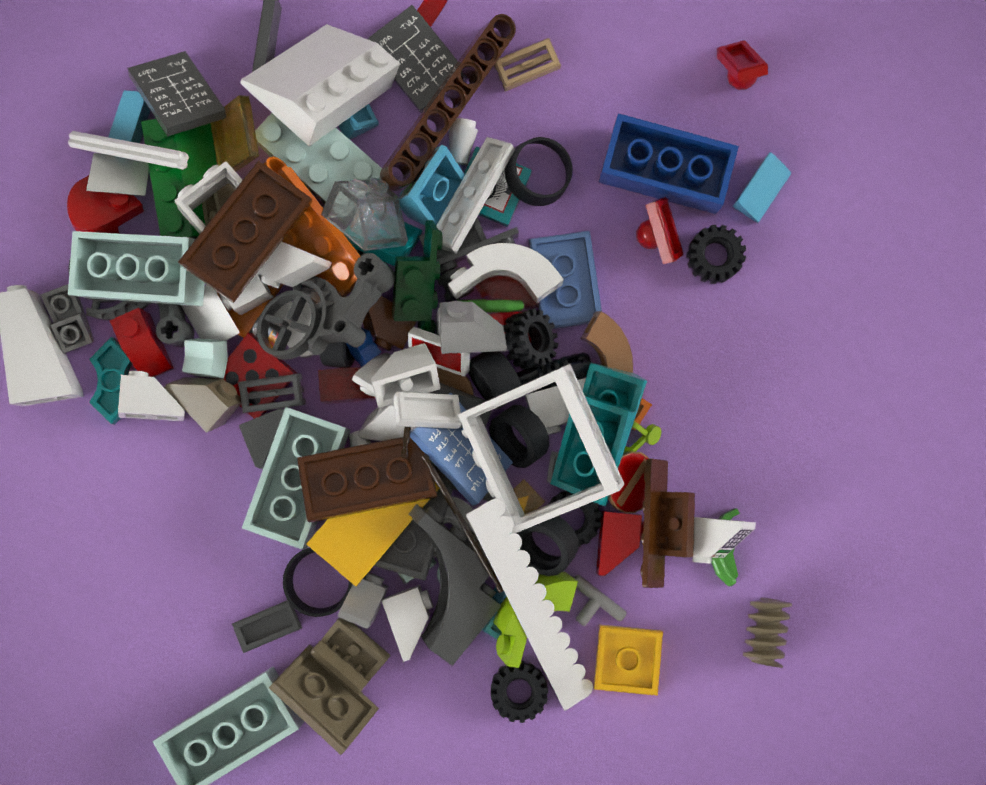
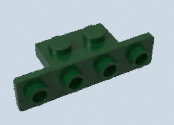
(415, 281)

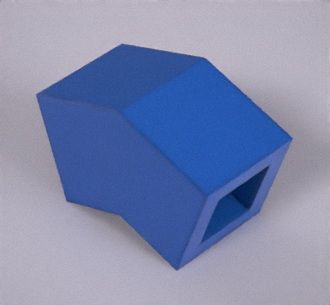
(366, 351)

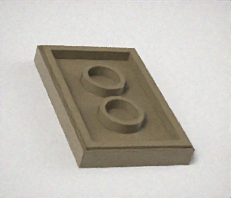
(323, 701)

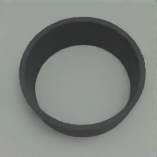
(518, 188)
(292, 597)

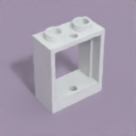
(194, 195)

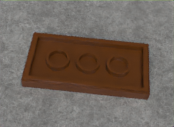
(245, 231)
(363, 479)

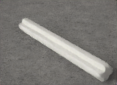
(128, 150)

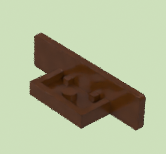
(666, 524)

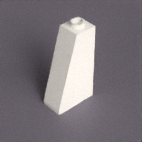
(31, 354)

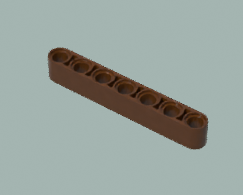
(459, 93)

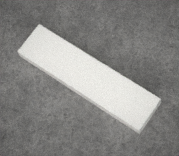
(473, 192)

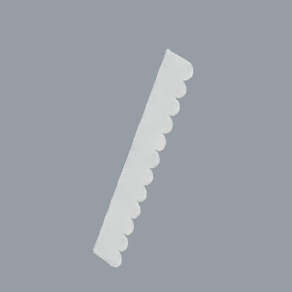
(526, 600)

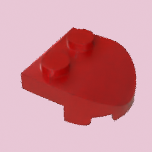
(100, 210)

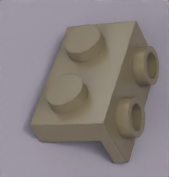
(350, 654)

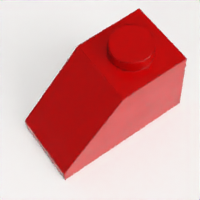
(140, 342)
(617, 539)

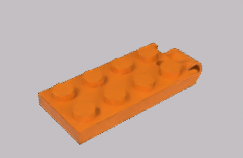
(319, 236)

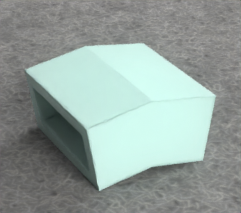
(205, 357)

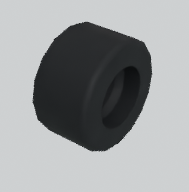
(493, 374)

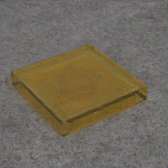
(235, 135)

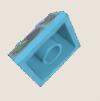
(432, 187)

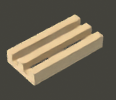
(530, 75)

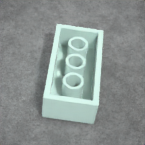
(317, 165)
(132, 269)
(278, 500)
(227, 732)

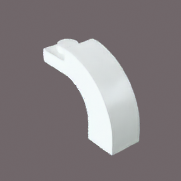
(508, 260)

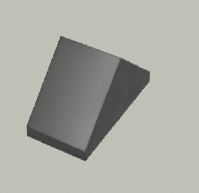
(260, 435)

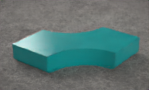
(110, 365)

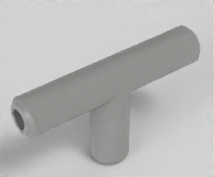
(596, 600)

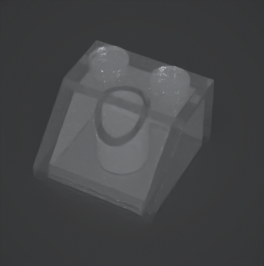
(366, 213)

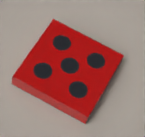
(252, 363)

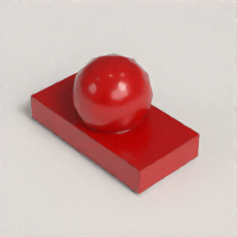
(742, 64)
(660, 231)

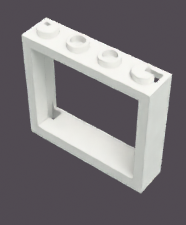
(587, 427)

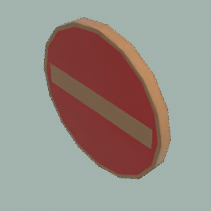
(632, 494)

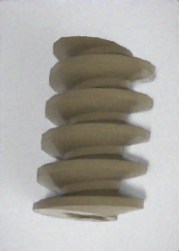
(767, 631)

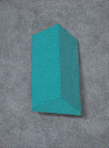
(614, 402)

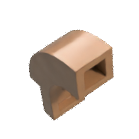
(608, 342)

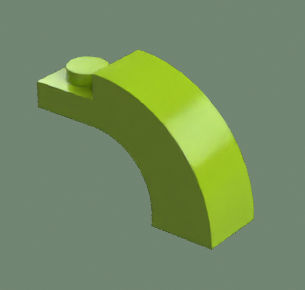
(513, 639)

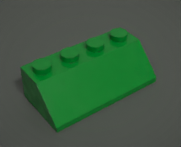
(169, 181)

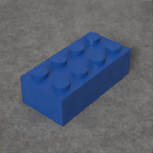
(668, 164)

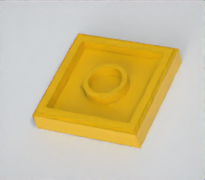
(628, 659)

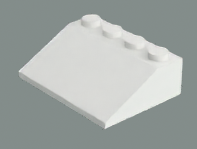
(322, 81)

